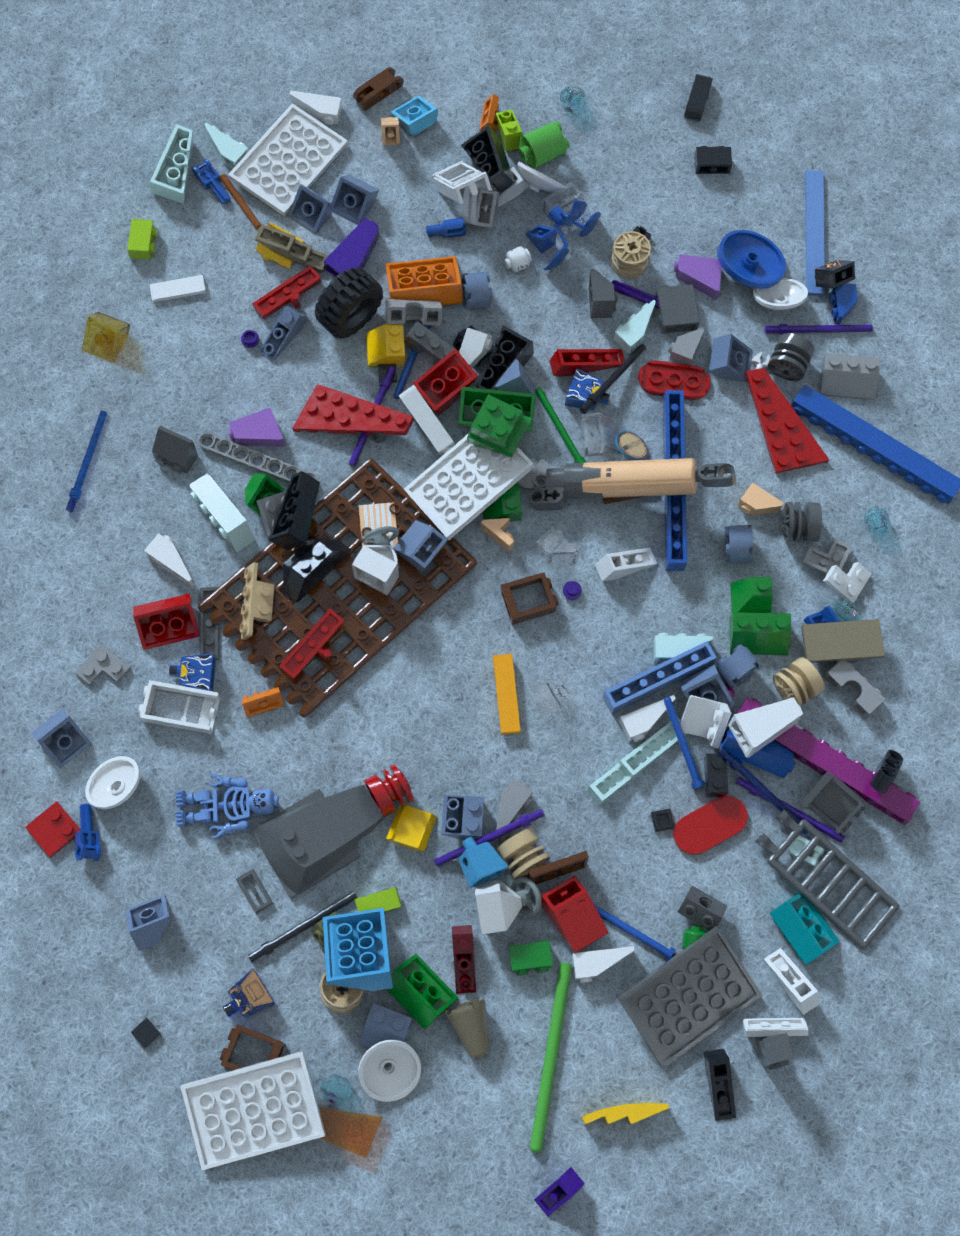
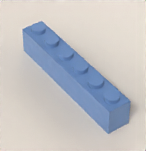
(659, 677)

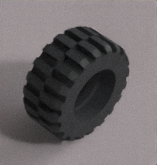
(348, 302)

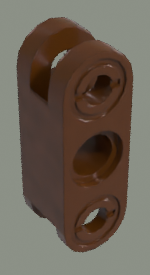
(378, 88)

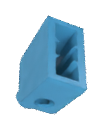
(480, 862)

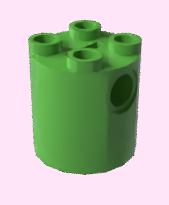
(543, 145)

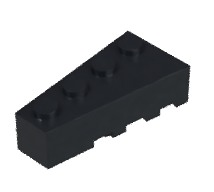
(489, 156)
(507, 348)
(295, 512)

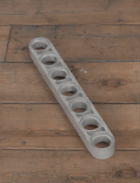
(250, 456)

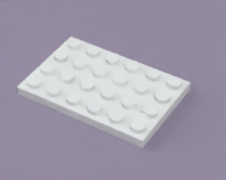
(287, 155)
(465, 484)
(253, 1110)

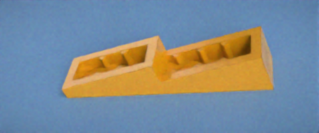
(506, 694)

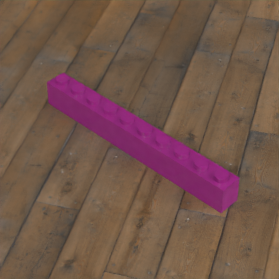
(822, 758)

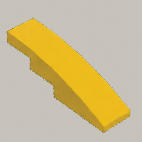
(632, 1112)

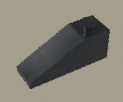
(720, 1084)

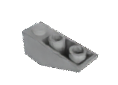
(512, 802)

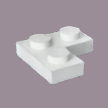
(848, 584)

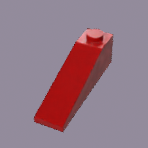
(566, 361)

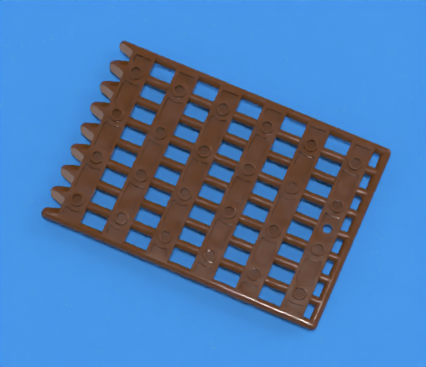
(266, 647)

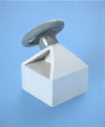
(377, 560)
(500, 904)

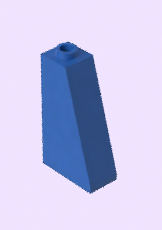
(770, 758)

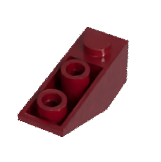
(464, 959)

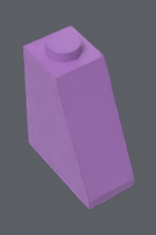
(701, 272)
(256, 430)

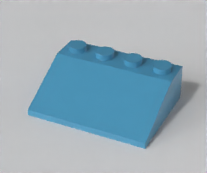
(358, 950)

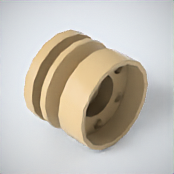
(630, 254)
(799, 681)
(523, 853)
(336, 1002)

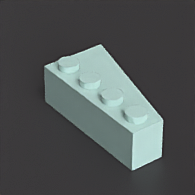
(173, 168)
(221, 512)

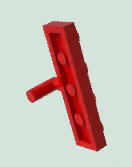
(287, 292)
(312, 644)

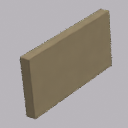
(843, 641)

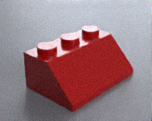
(166, 621)

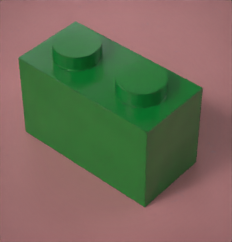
(530, 957)

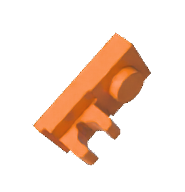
(488, 115)
(262, 702)

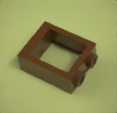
(516, 617)
(234, 1035)

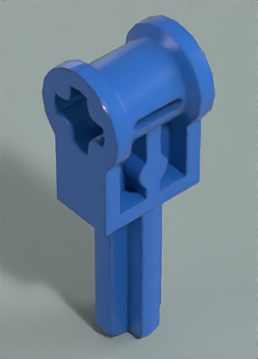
(210, 179)
(86, 839)

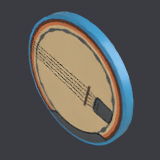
(631, 445)

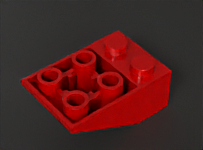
(573, 914)

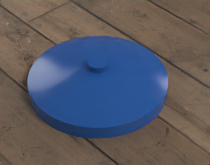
(751, 259)

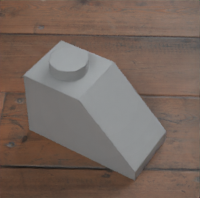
(685, 347)

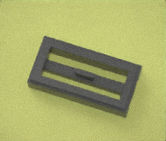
(262, 905)

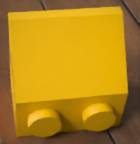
(386, 345)

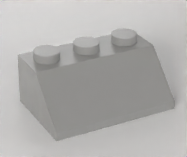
(849, 376)

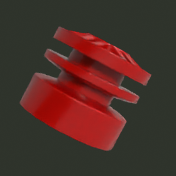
(389, 790)

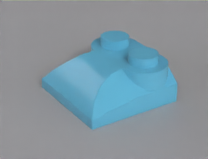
(416, 115)

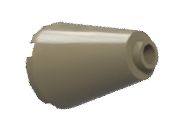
(471, 1026)

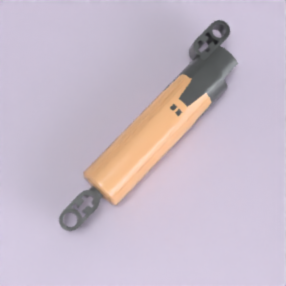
(627, 480)

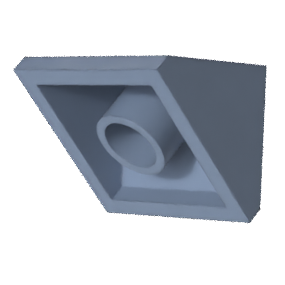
(310, 209)
(516, 380)

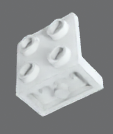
(706, 719)

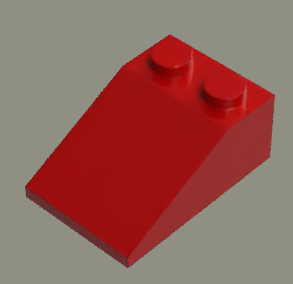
(444, 381)

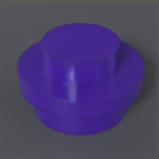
(250, 338)
(572, 590)

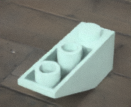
(227, 148)
(632, 333)
(669, 646)

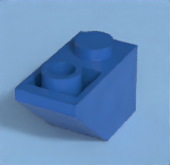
(844, 301)

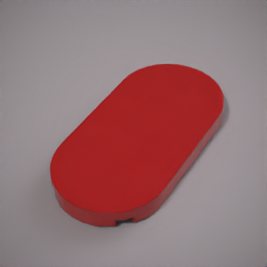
(674, 376)
(710, 825)

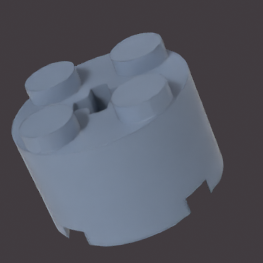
(476, 290)
(738, 544)
(738, 666)

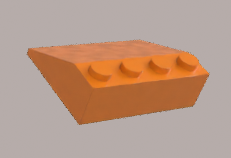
(425, 280)

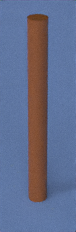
(240, 201)

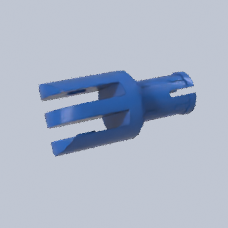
(448, 228)

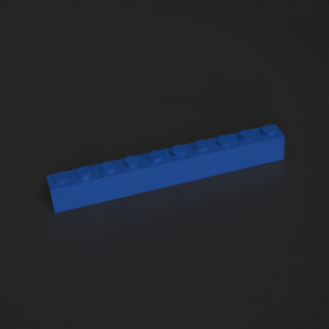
(876, 444)
(674, 504)

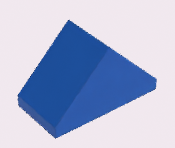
(542, 237)

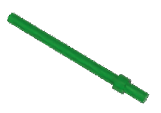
(559, 426)

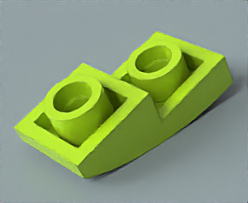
(386, 899)

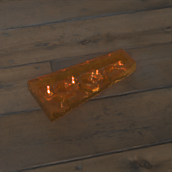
(350, 1130)

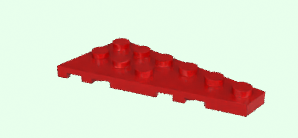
(347, 414)
(785, 434)

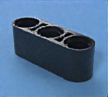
(698, 97)
(886, 771)

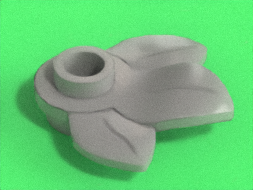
(537, 474)

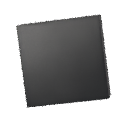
(382, 369)
(662, 820)
(145, 1032)

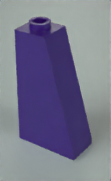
(353, 249)

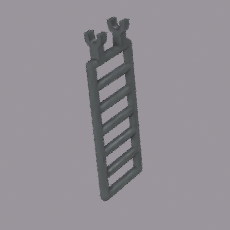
(785, 819)

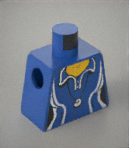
(581, 388)
(195, 671)

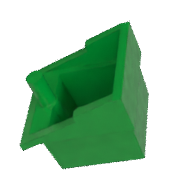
(498, 427)

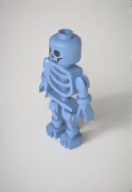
(260, 802)

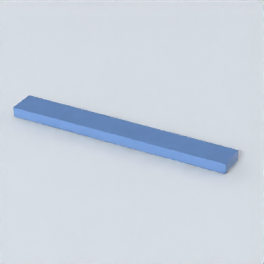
(814, 229)

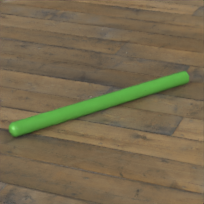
(550, 1058)

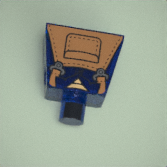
(248, 996)

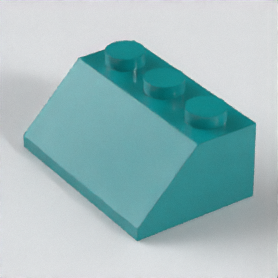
(804, 928)

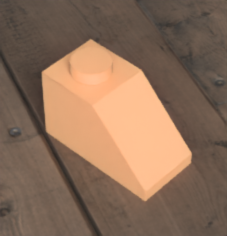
(390, 131)
(759, 502)

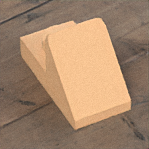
(495, 529)

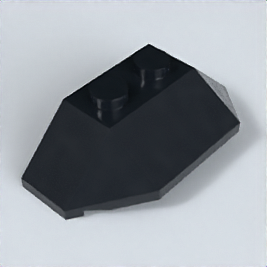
(311, 565)

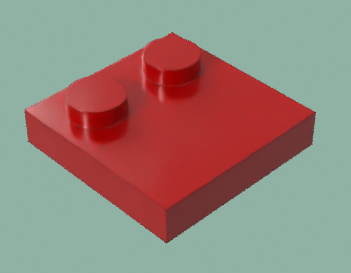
(53, 829)

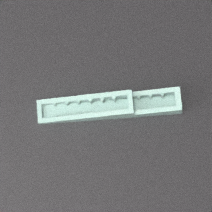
(633, 764)

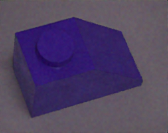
(559, 1191)

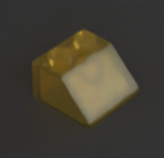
(105, 336)

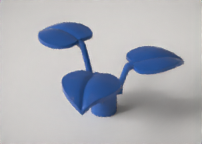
(563, 219)

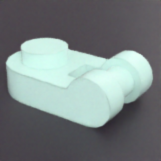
(799, 844)

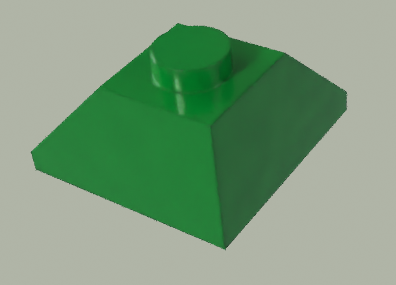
(260, 487)
(752, 595)

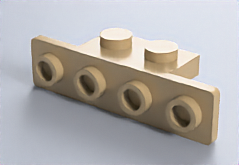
(257, 601)

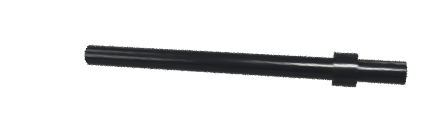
(593, 399)
(268, 947)

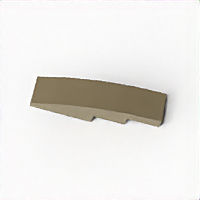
(290, 248)

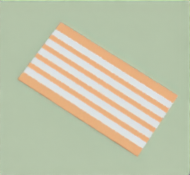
(377, 516)

